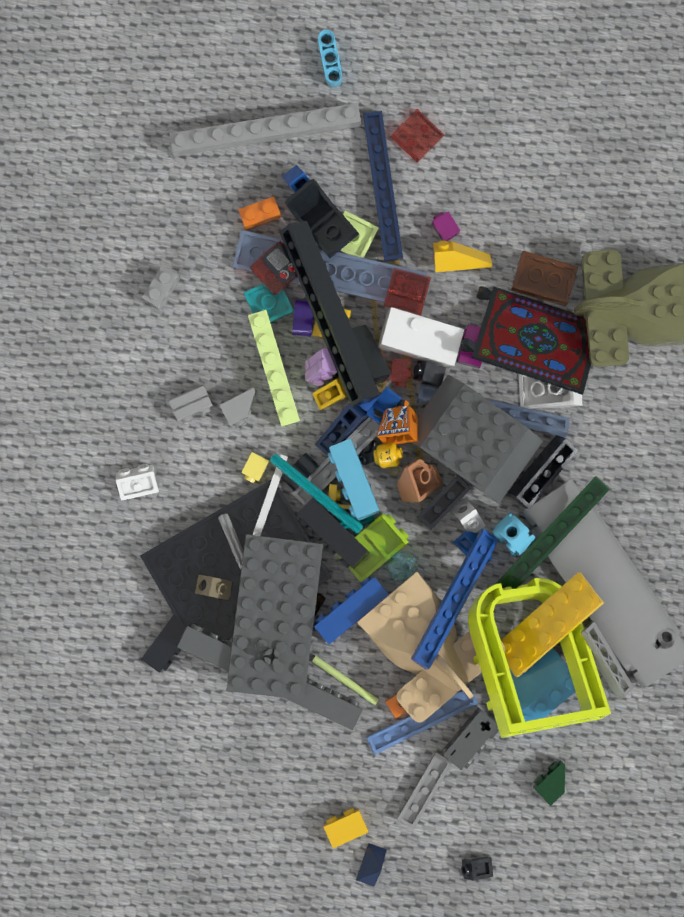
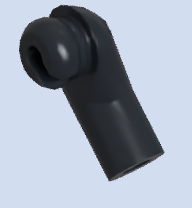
(368, 456)

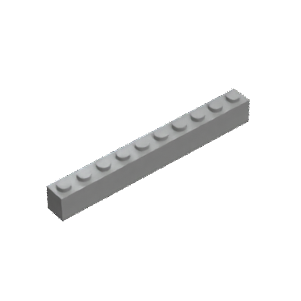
(265, 129)

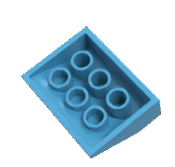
(543, 686)

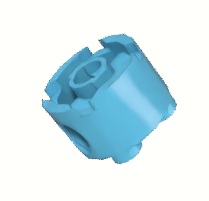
(509, 525)

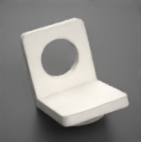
(470, 518)

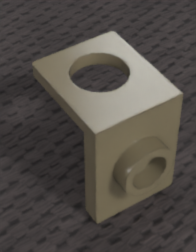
(214, 587)

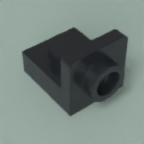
(477, 868)

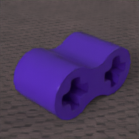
(302, 319)

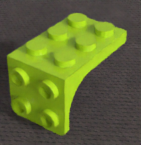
(382, 542)

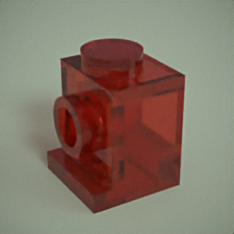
(400, 372)

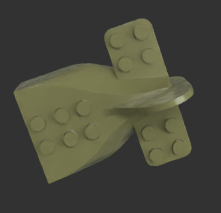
(639, 308)

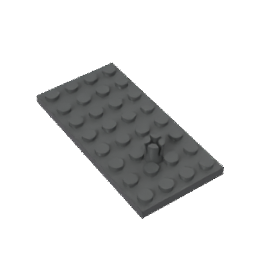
(274, 617)

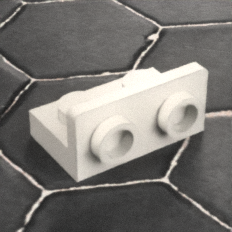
(136, 482)

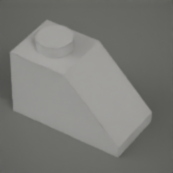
(238, 408)

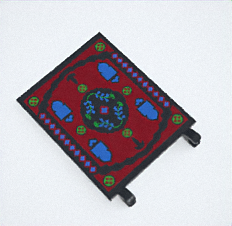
(532, 340)

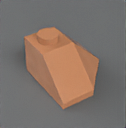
(418, 481)

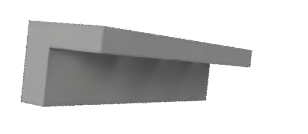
(607, 661)

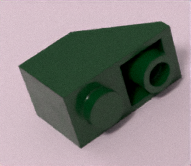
(552, 784)

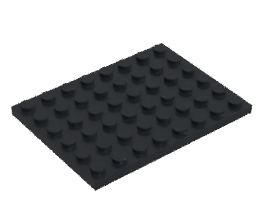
(206, 552)

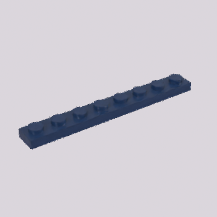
(383, 186)

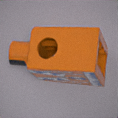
(399, 424)

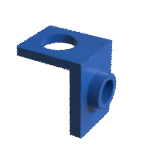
(386, 400)

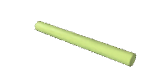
(345, 680)

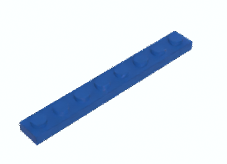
(454, 599)

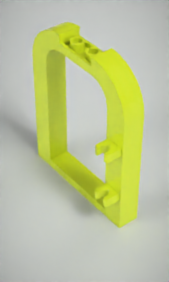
(497, 673)

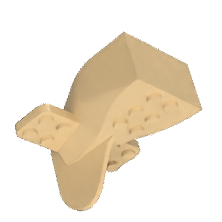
(398, 627)

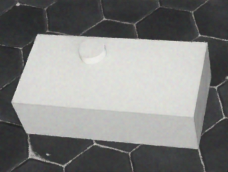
(420, 338)

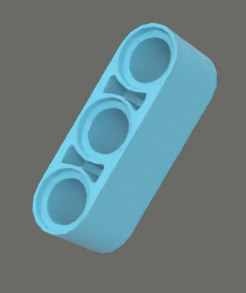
(330, 50)

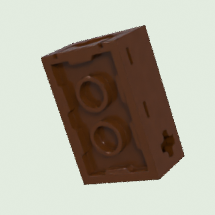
(544, 278)

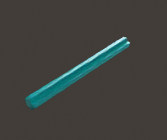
(316, 493)

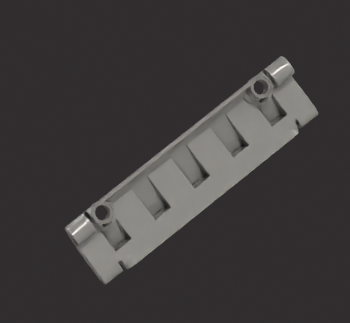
(630, 612)

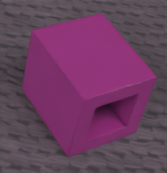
(445, 226)

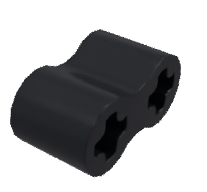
(305, 465)

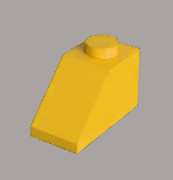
(330, 394)

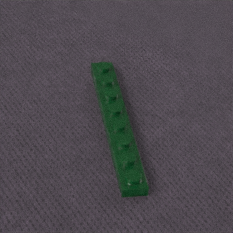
(554, 534)

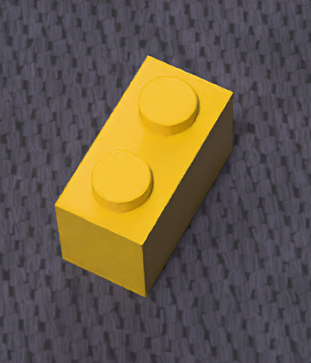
(345, 827)

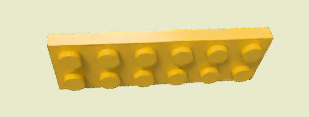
(550, 623)

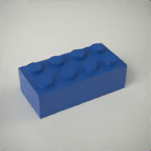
(351, 610)

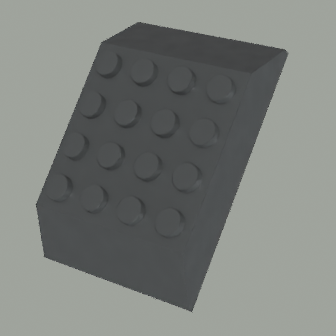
(475, 438)

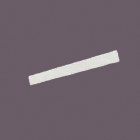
(268, 500)

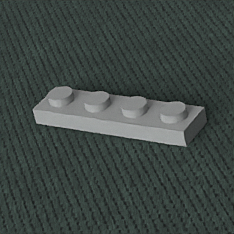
(424, 790)

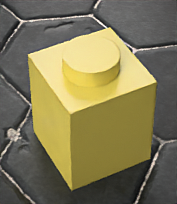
(255, 468)

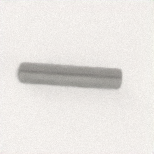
(232, 538)

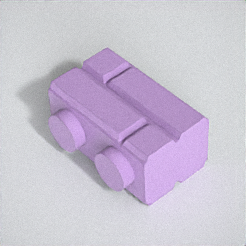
(319, 368)

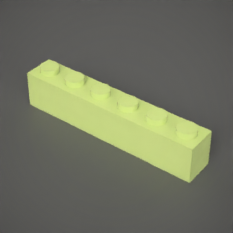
(273, 368)

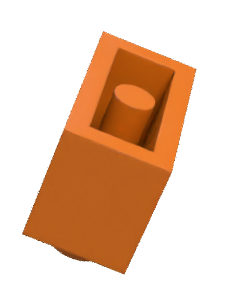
(259, 213)

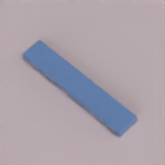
(408, 727)

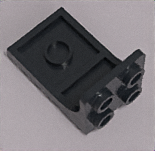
(327, 223)

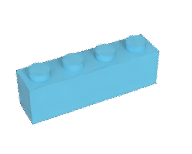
(354, 480)

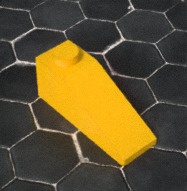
(455, 256)

